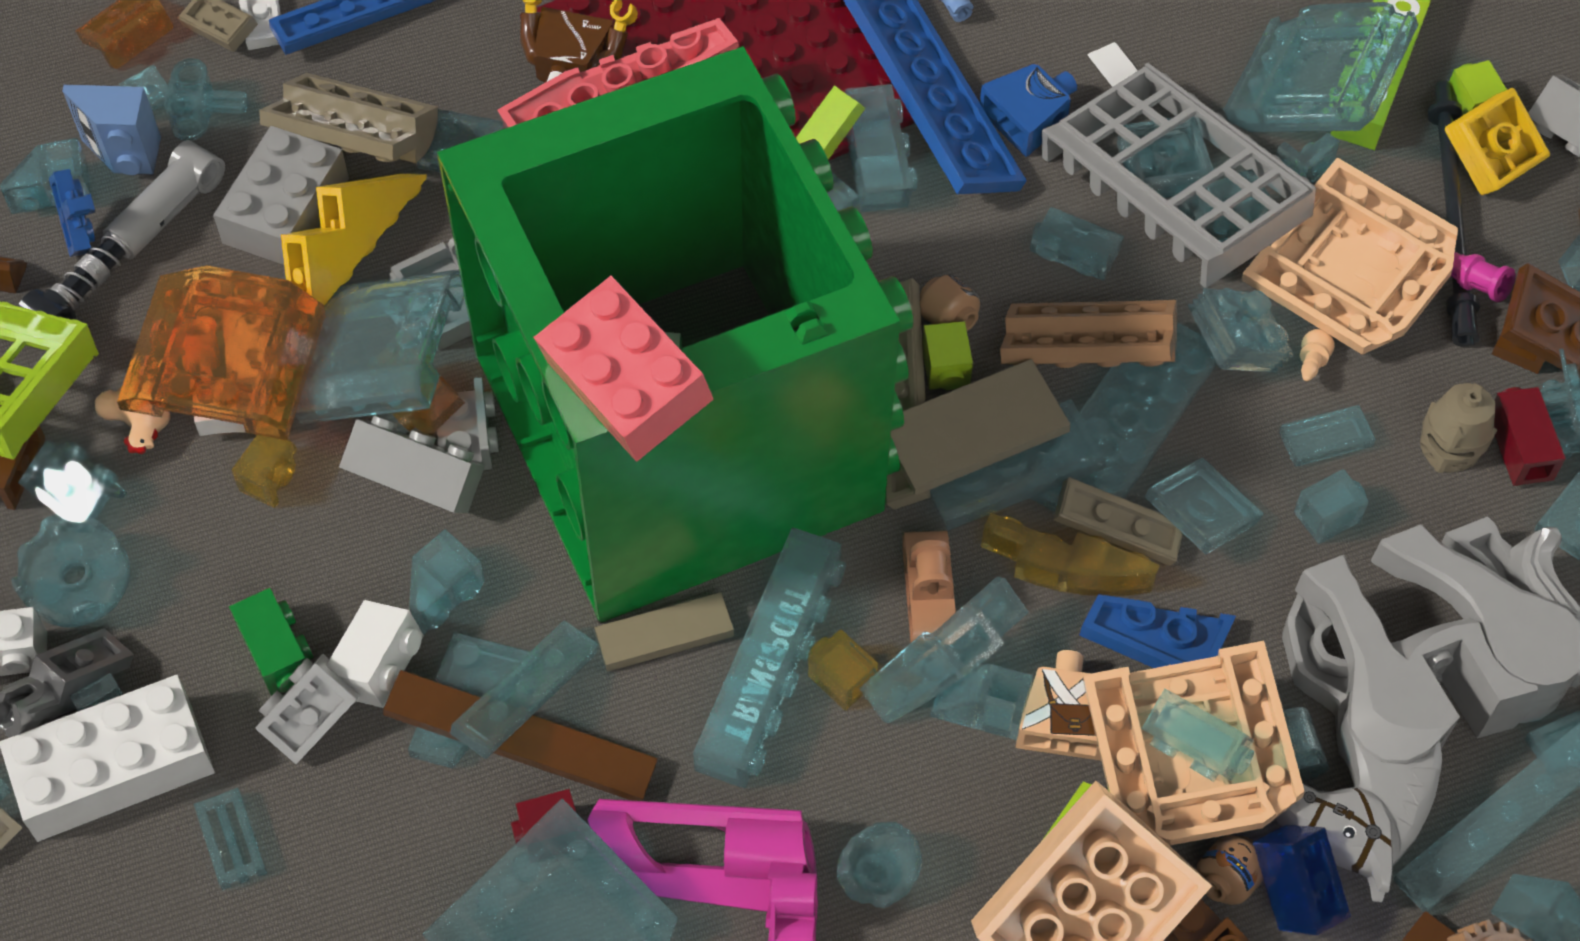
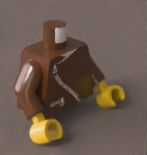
(568, 40)

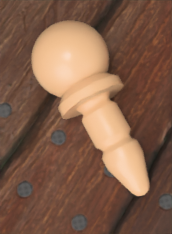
(1315, 352)

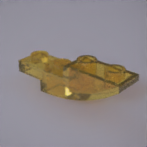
(1082, 568)

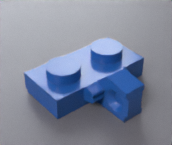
(72, 208)

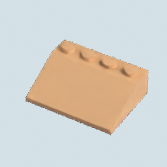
(1094, 881)

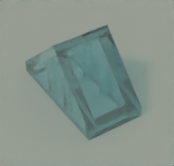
(1540, 908)

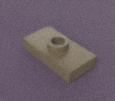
(218, 22)

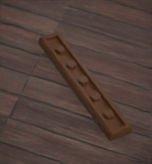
(534, 743)

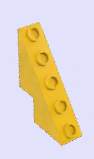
(351, 223)

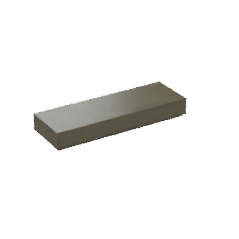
(1118, 521)
(664, 631)

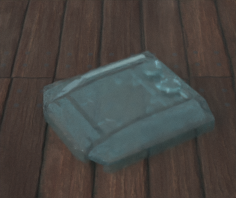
(1322, 69)
(379, 347)
(557, 888)

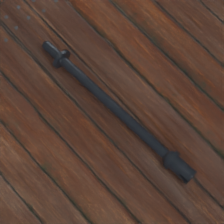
(1462, 304)

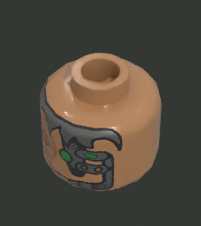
(948, 301)

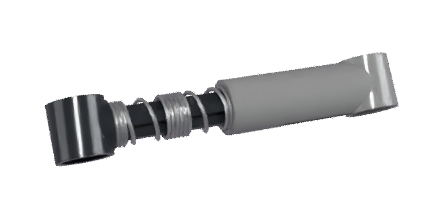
(188, 172)

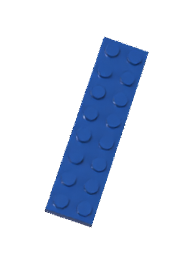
(937, 96)

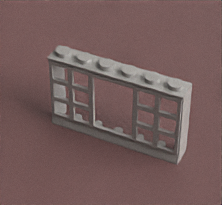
(1189, 237)

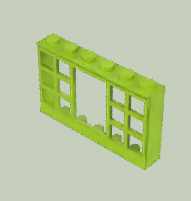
(67, 355)

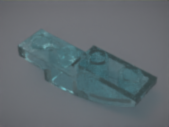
(947, 654)

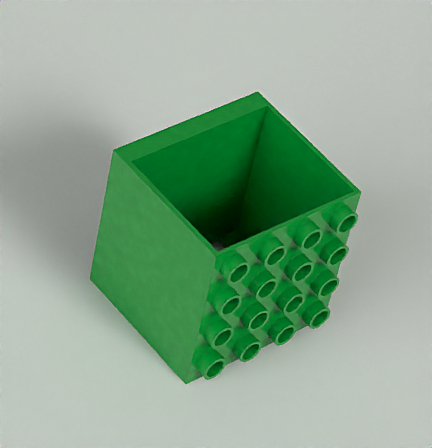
(660, 196)

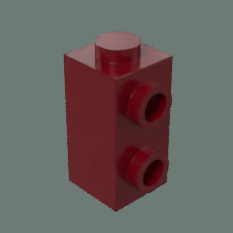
(1526, 436)

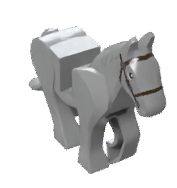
(1499, 663)

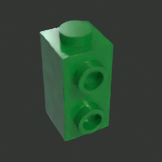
(269, 638)

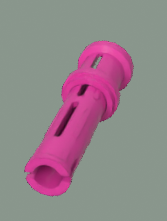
(1476, 273)

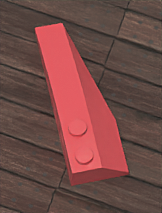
(649, 61)

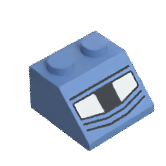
(116, 125)

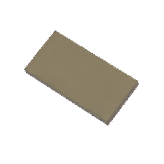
(977, 426)

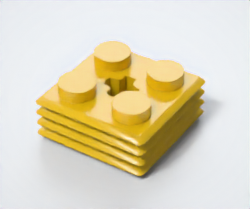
(1497, 141)

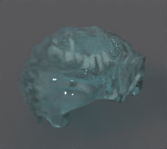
(880, 864)

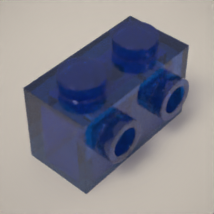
(1302, 879)

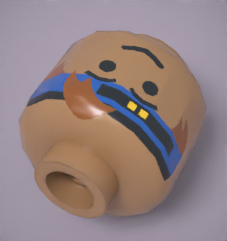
(1231, 869)

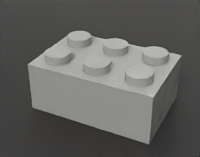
(278, 192)

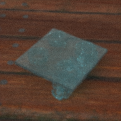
(1564, 406)

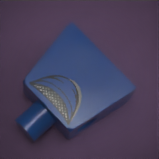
(1026, 104)

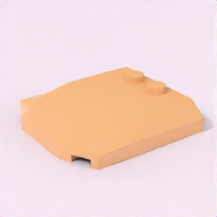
(1359, 262)
(1164, 790)

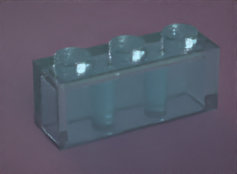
(880, 150)

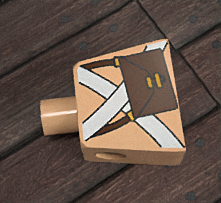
(1058, 711)

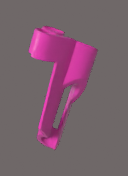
(764, 868)

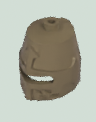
(1460, 424)

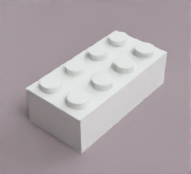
(105, 758)

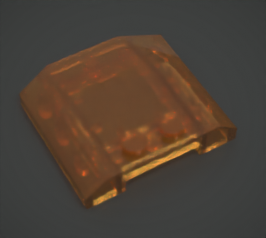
(224, 349)

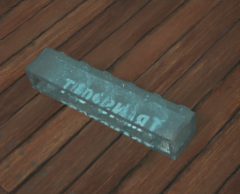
(768, 659)

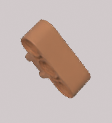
(928, 580)

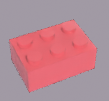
(624, 368)

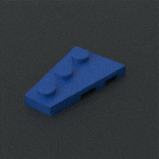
(1154, 634)

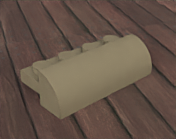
(354, 118)

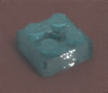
(1172, 160)
(1241, 330)

